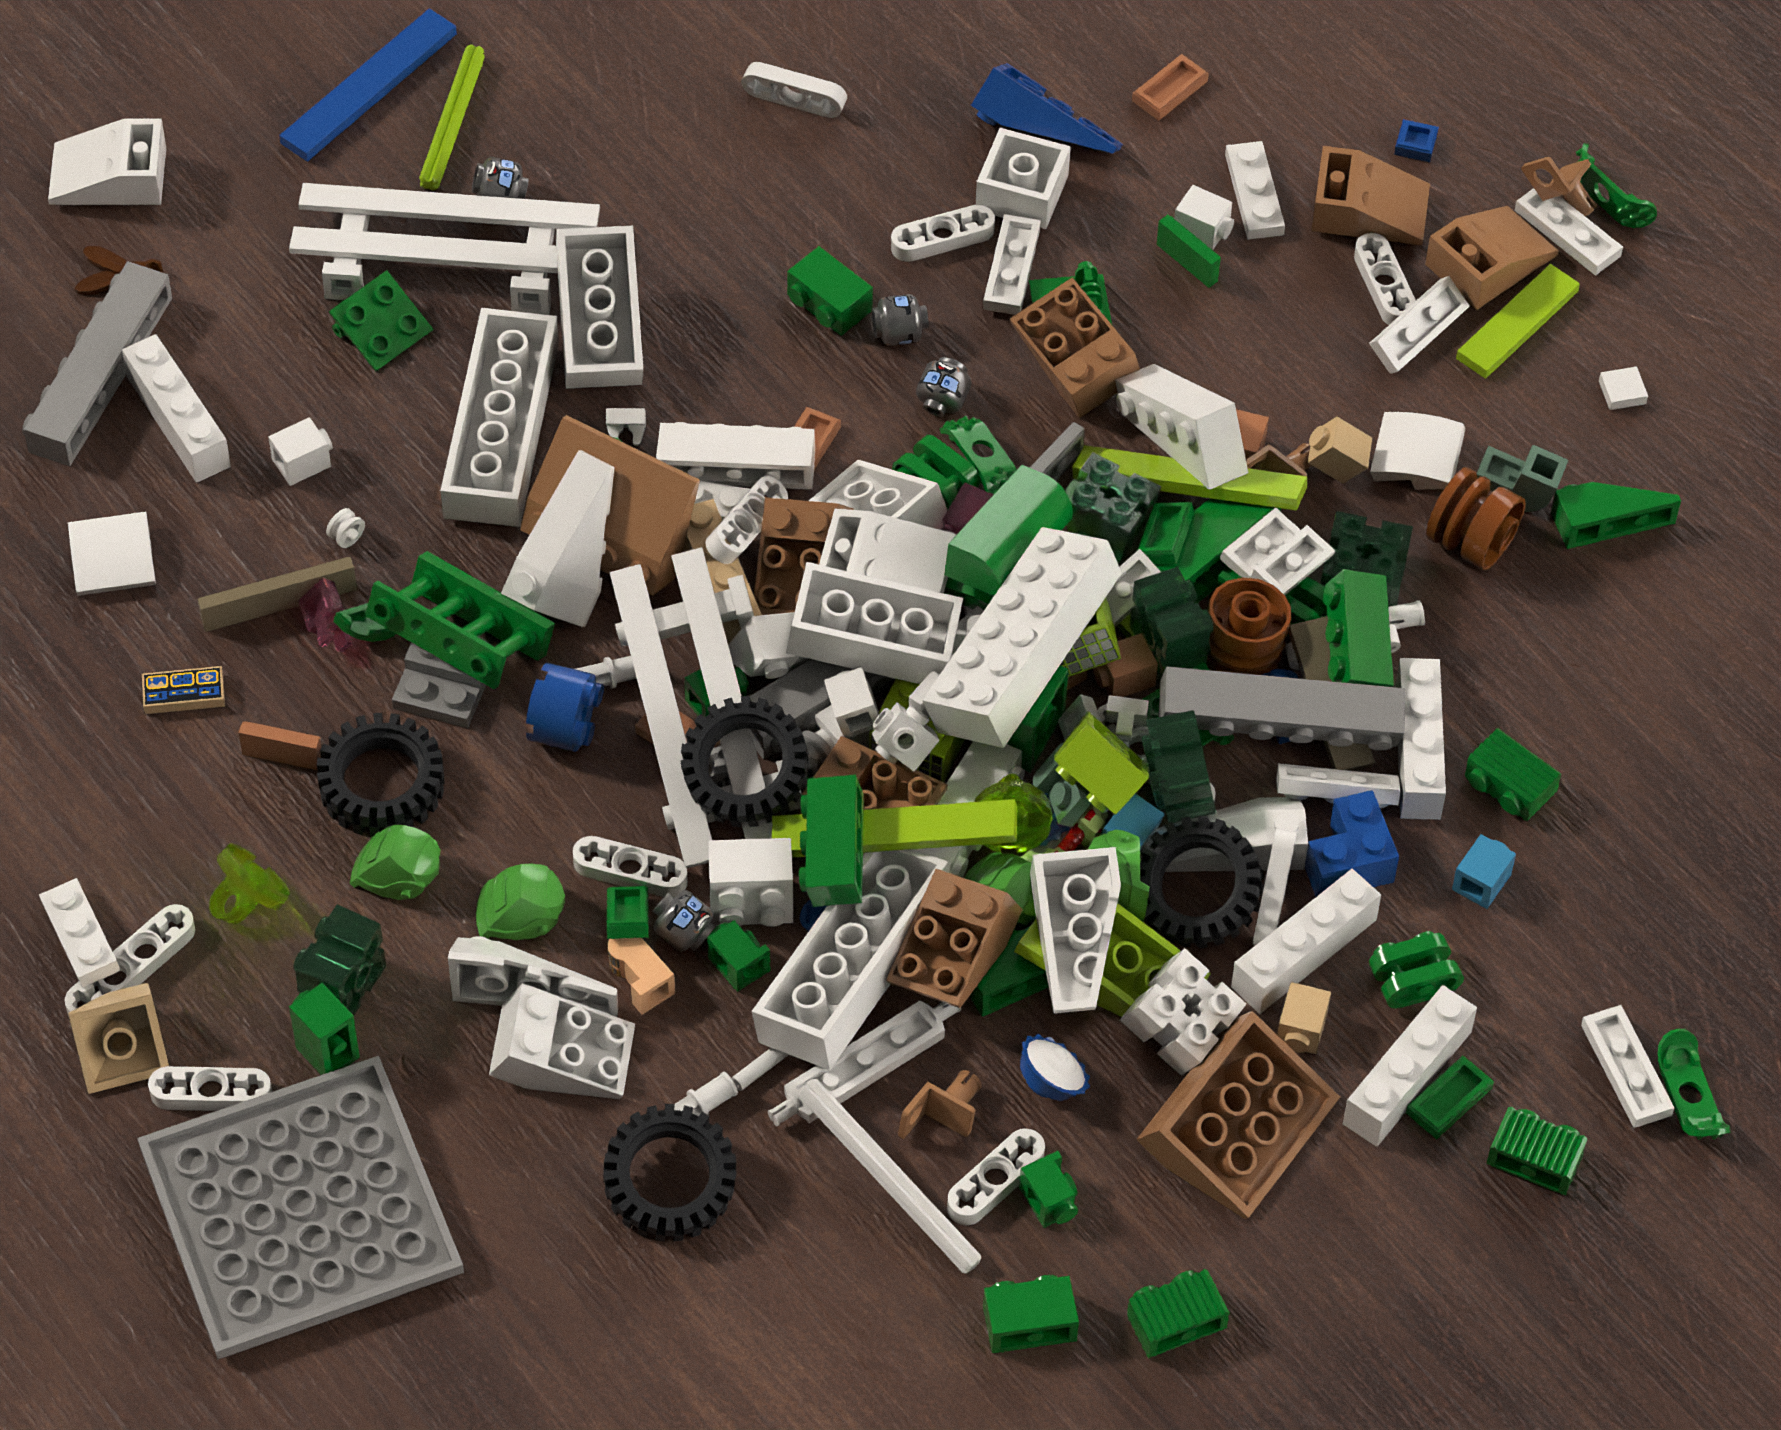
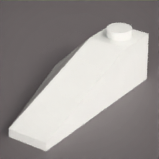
(563, 554)
(762, 646)
(1258, 823)
(1075, 918)
(491, 971)

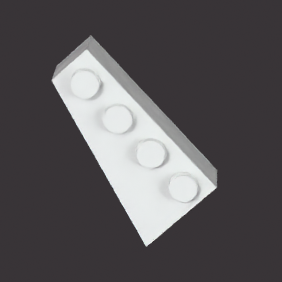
(1185, 422)

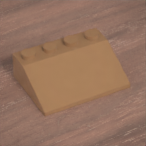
(647, 506)
(1239, 1116)

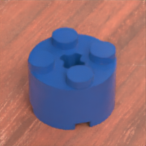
(563, 708)

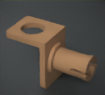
(1564, 183)
(1272, 460)
(946, 1106)

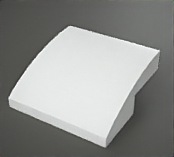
(1417, 449)
(1277, 552)
(111, 553)

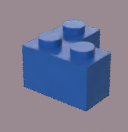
(1358, 843)

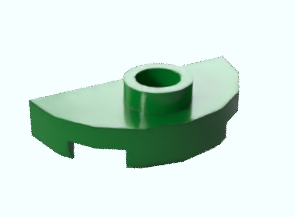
(357, 625)

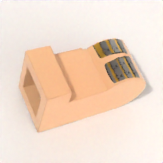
(643, 969)

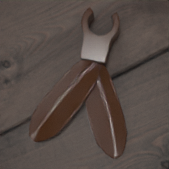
(111, 264)

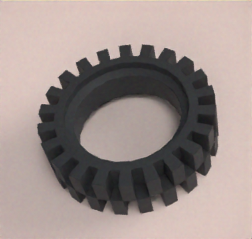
(735, 717)
(379, 735)
(1239, 905)
(671, 1124)

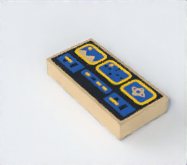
(183, 690)

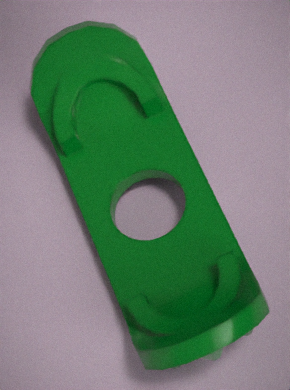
(1623, 208)
(992, 470)
(1681, 1066)

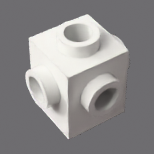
(915, 742)

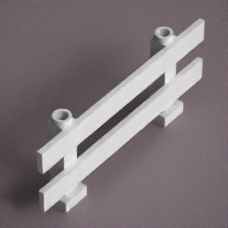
(353, 242)
(703, 616)

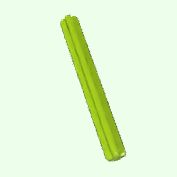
(451, 117)

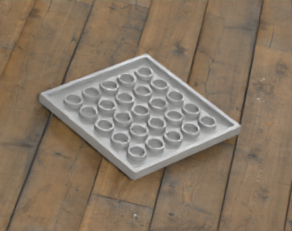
(299, 1207)

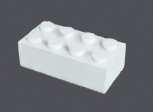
(599, 307)
(873, 624)

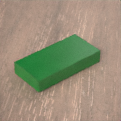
(1188, 250)
(1166, 532)
(627, 912)
(1449, 1097)

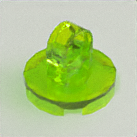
(1033, 812)
(248, 883)

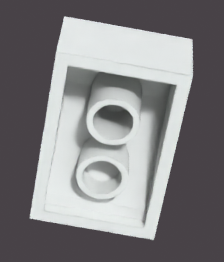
(887, 493)

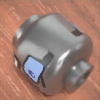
(499, 179)
(899, 319)
(943, 386)
(683, 920)

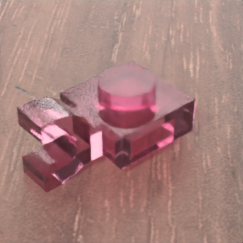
(319, 610)

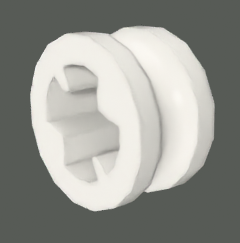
(345, 528)

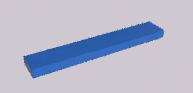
(367, 85)

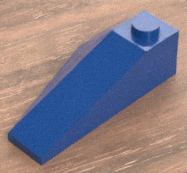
(1019, 103)

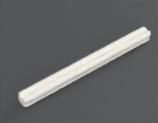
(890, 1176)

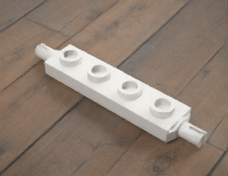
(869, 1058)

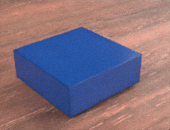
(1416, 140)

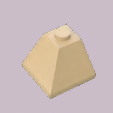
(118, 1038)

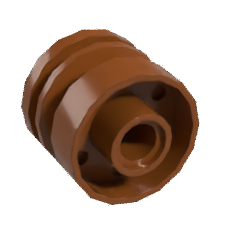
(1479, 520)
(1249, 626)

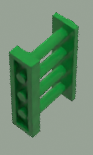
(469, 599)

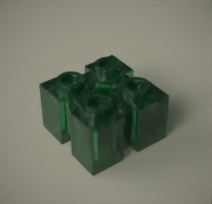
(1110, 503)
(1369, 550)
(1170, 620)
(1178, 767)
(343, 957)

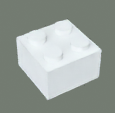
(1023, 176)
(751, 881)

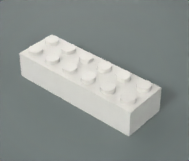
(500, 417)
(1022, 637)
(844, 961)

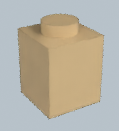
(1339, 450)
(1303, 1017)

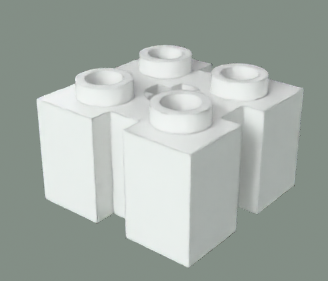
(1183, 1012)

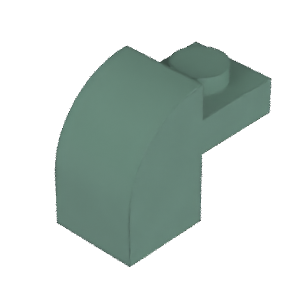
(1532, 479)
(1066, 800)

